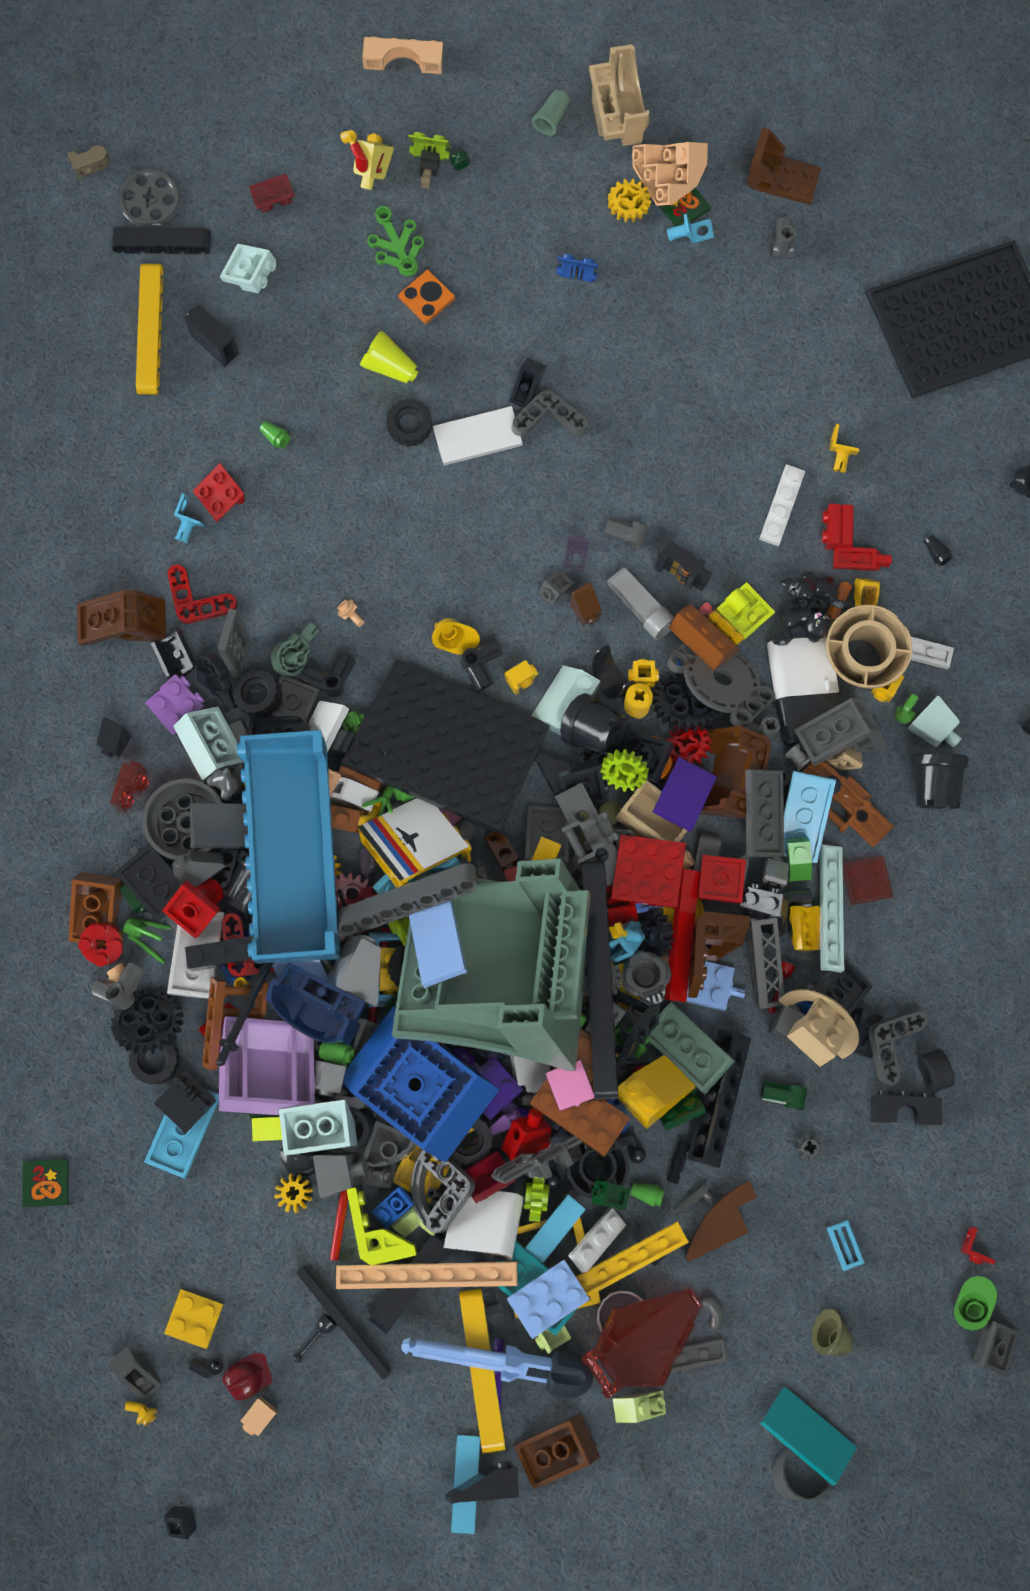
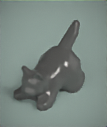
(227, 782)

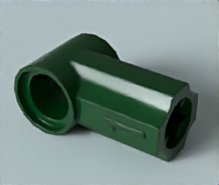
(789, 1095)

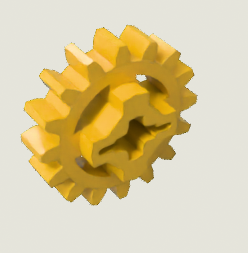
(626, 203)

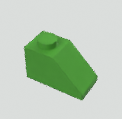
(799, 859)

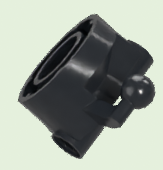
(615, 1165)

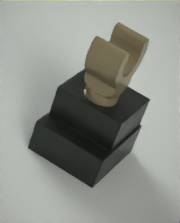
(429, 167)

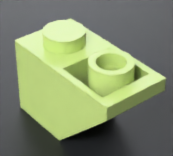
(639, 1407)

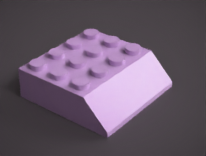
(268, 1069)

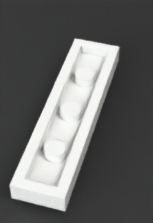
(782, 505)

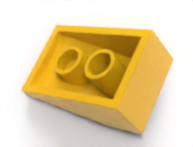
(654, 1090)

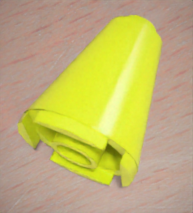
(389, 360)

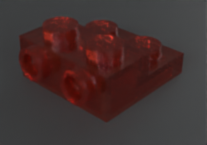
(130, 781)

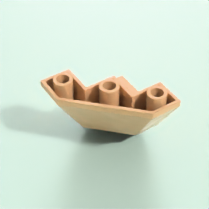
(670, 169)

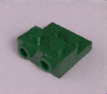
(683, 1111)

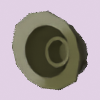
(831, 1335)

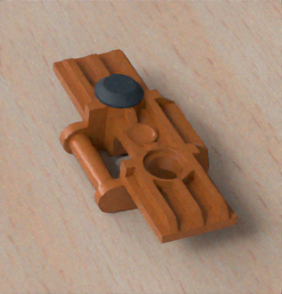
(853, 799)

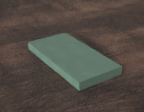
(689, 1048)

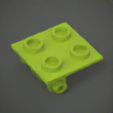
(421, 141)

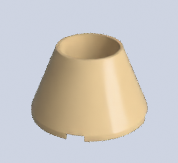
(881, 630)

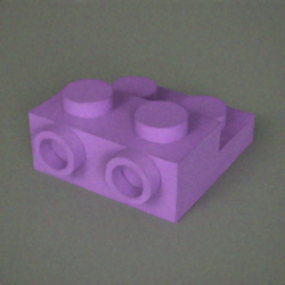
(174, 702)

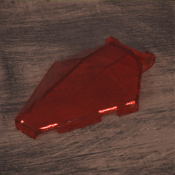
(643, 1341)

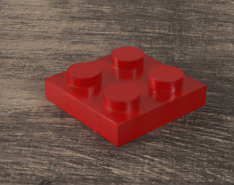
(721, 879)

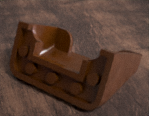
(735, 752)

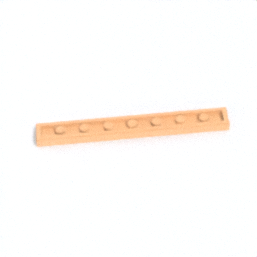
(427, 1275)

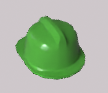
(975, 1303)

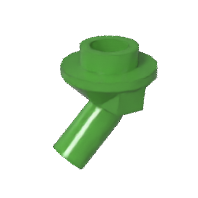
(904, 713)

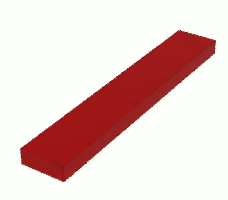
(683, 937)

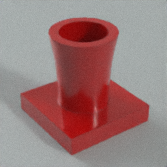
(195, 907)

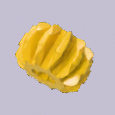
(288, 1188)

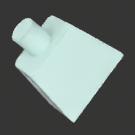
(936, 724)

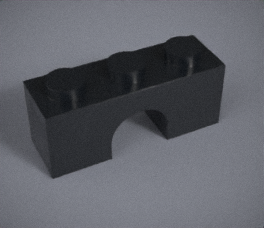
(218, 953)
(926, 1108)

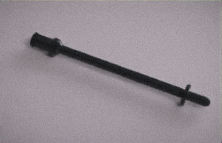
(229, 1043)

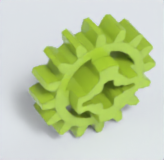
(624, 770)
(536, 1198)

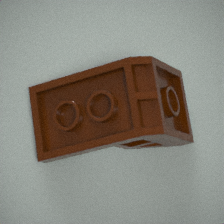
(780, 175)
(121, 615)
(723, 934)

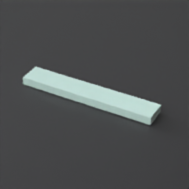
(831, 908)

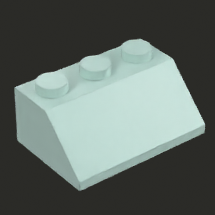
(563, 690)
(208, 741)
(317, 1127)

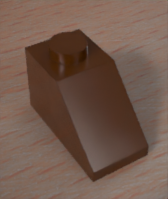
(585, 604)

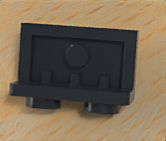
(174, 655)
(863, 1021)

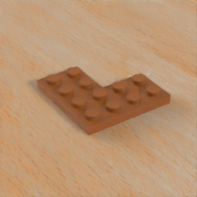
(593, 1121)

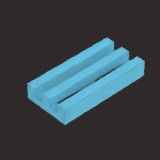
(852, 1264)

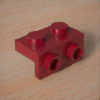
(271, 193)
(481, 1174)

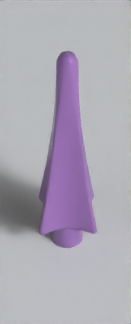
(502, 1123)

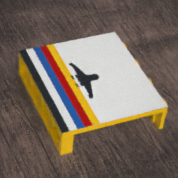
(412, 840)

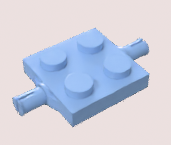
(717, 988)

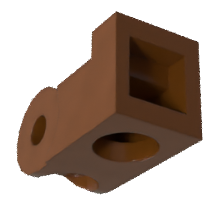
(502, 850)

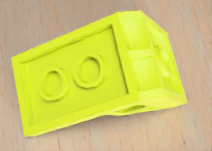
(390, 1245)

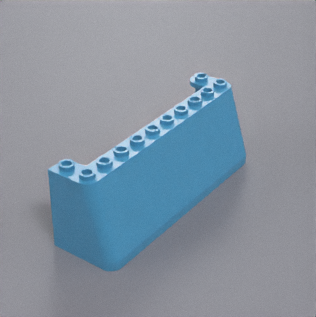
(289, 847)

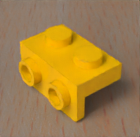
(805, 928)

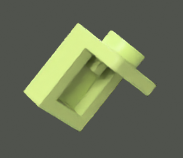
(549, 1341)

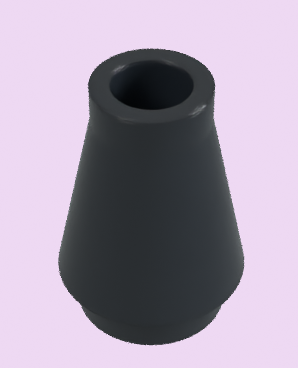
(939, 552)

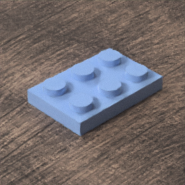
(548, 1299)

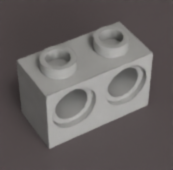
(328, 1078)

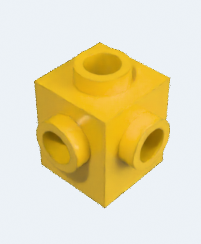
(646, 668)

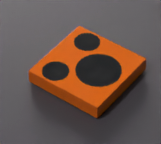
(426, 297)

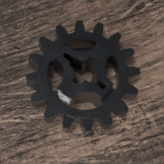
(656, 932)

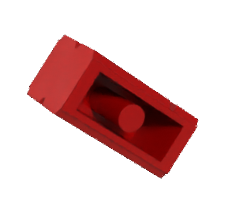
(838, 526)

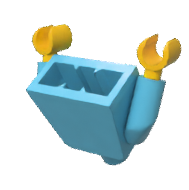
(625, 940)

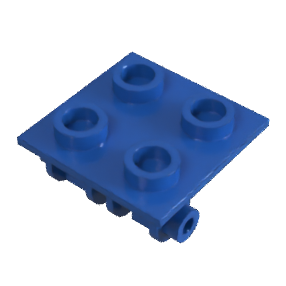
(569, 261)

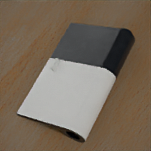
(802, 684)
(490, 1224)

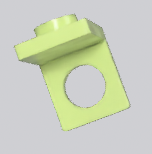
(409, 1222)

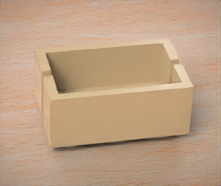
(639, 817)

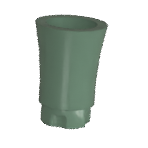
(551, 113)

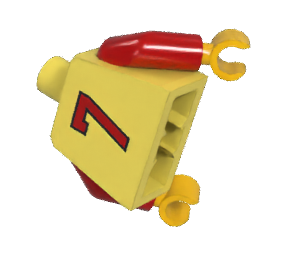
(370, 157)

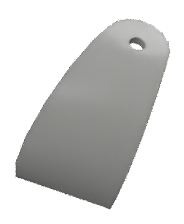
(606, 1297)

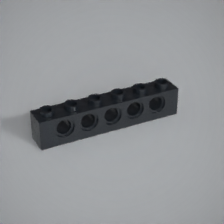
(719, 1103)

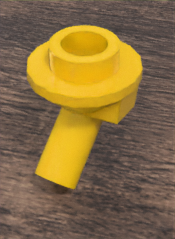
(145, 1414)

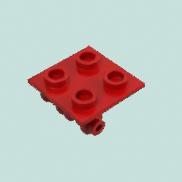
(219, 492)

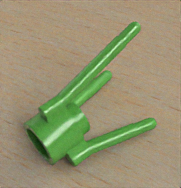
(136, 928)

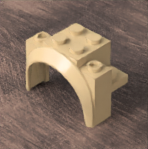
(618, 97)

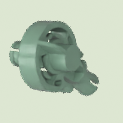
(293, 652)

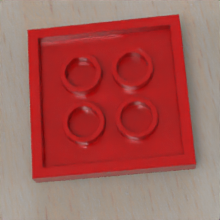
(648, 871)

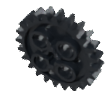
(673, 707)
(131, 1034)

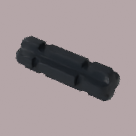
(678, 1162)

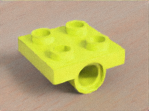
(745, 610)

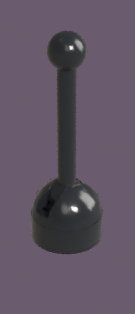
(325, 1325)

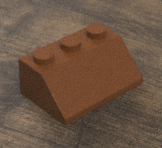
(703, 636)

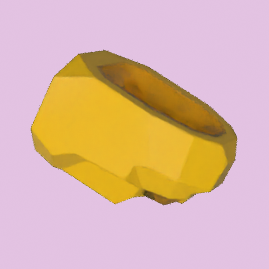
(866, 591)

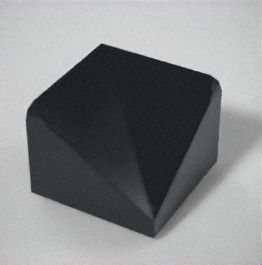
(180, 1522)

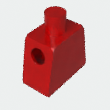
(527, 1135)

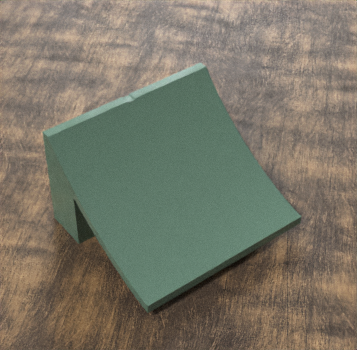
(522, 973)

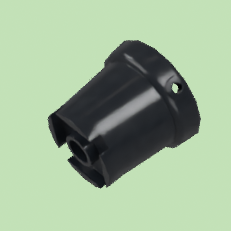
(594, 725)
(939, 779)
(237, 886)

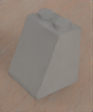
(358, 968)

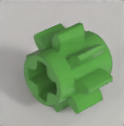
(353, 722)

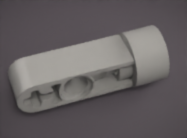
(641, 603)

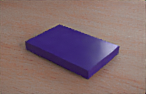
(684, 794)

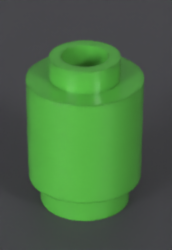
(336, 1053)

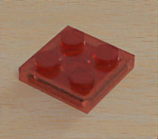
(867, 880)

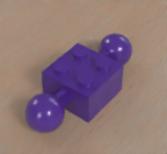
(501, 1078)

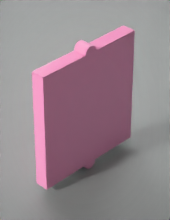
(570, 1087)

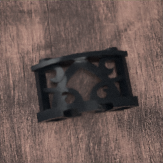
(642, 1028)

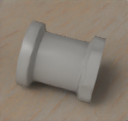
(798, 757)

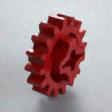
(689, 745)

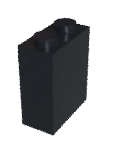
(211, 335)

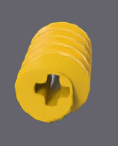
(638, 700)

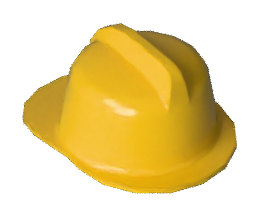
(454, 636)

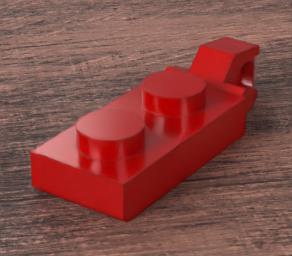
(859, 559)

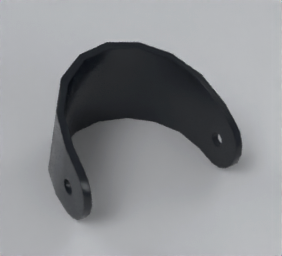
(611, 680)

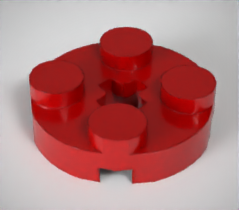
(100, 955)

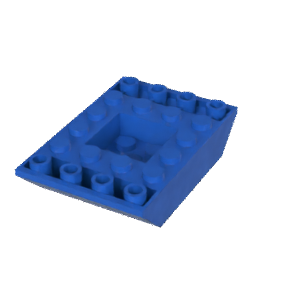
(443, 1108)

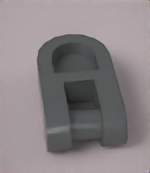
(351, 1100)

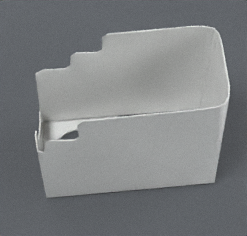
(529, 1073)

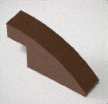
(721, 1222)

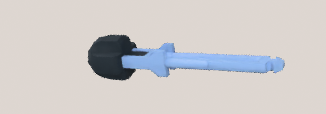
(562, 1372)

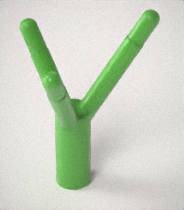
(385, 799)

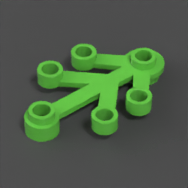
(396, 245)

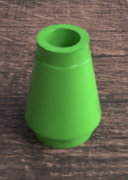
(277, 436)
(648, 1193)

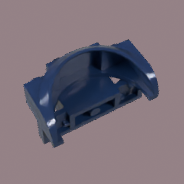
(316, 1006)

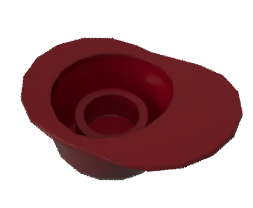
(247, 1376)

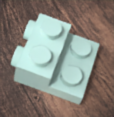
(249, 268)

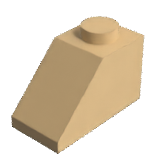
(846, 759)

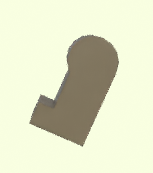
(89, 161)

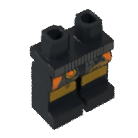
(683, 566)

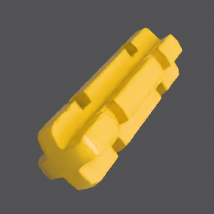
(724, 626)

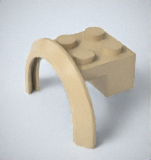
(825, 1028)

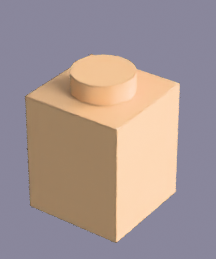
(258, 1416)

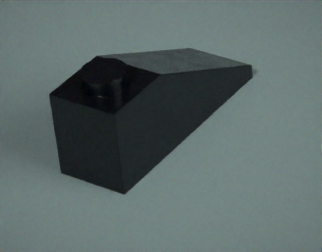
(489, 1484)

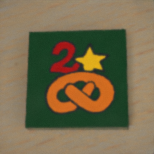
(691, 204)
(45, 1183)

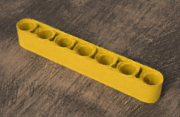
(148, 329)
(482, 1379)

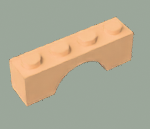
(380, 51)

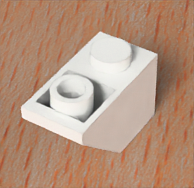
(353, 794)

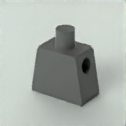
(338, 1172)

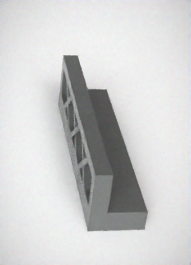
(757, 962)

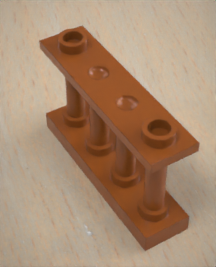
(217, 1012)

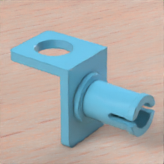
(690, 230)
(186, 522)

